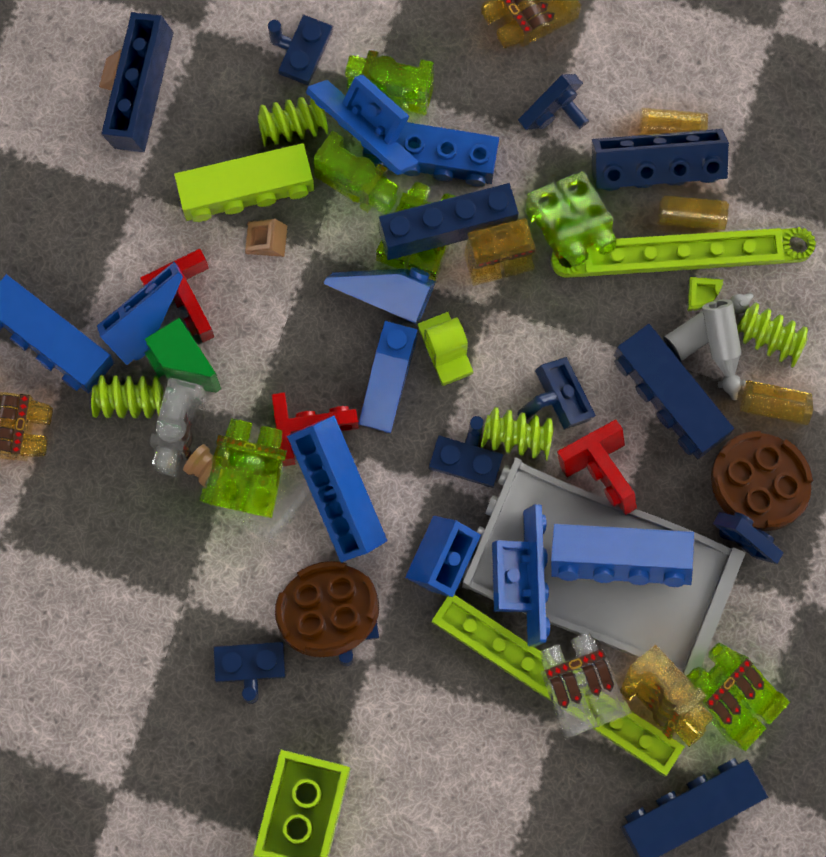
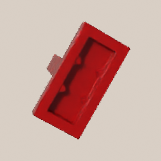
(189, 266)
(346, 420)
(593, 452)

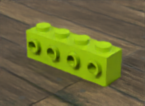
(244, 183)

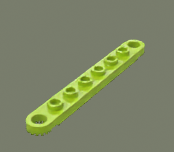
(693, 252)

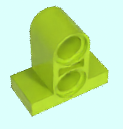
(446, 347)

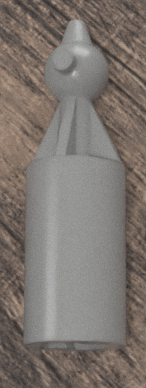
(693, 334)
(724, 343)

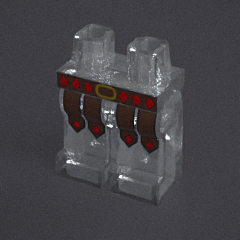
(174, 425)
(572, 680)

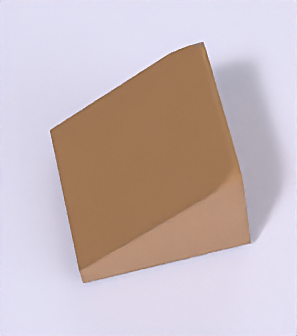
(110, 70)
(266, 238)

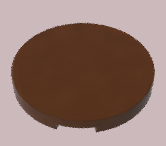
(762, 480)
(327, 609)

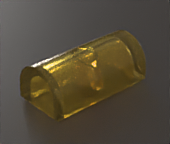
(670, 121)
(693, 213)
(777, 402)

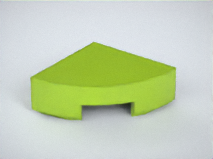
(702, 291)

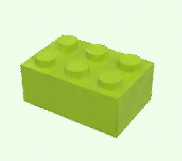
(302, 807)

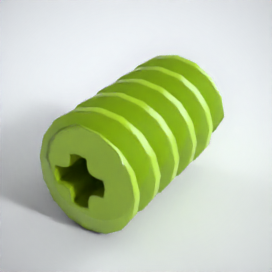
(291, 120)
(772, 333)
(126, 397)
(518, 433)

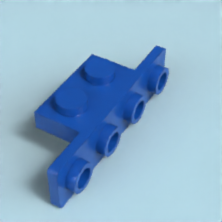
(369, 118)
(520, 576)

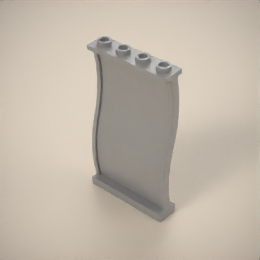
(614, 612)

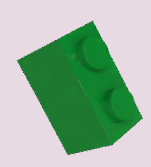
(178, 357)

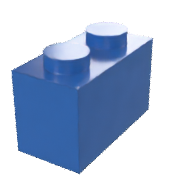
(443, 556)

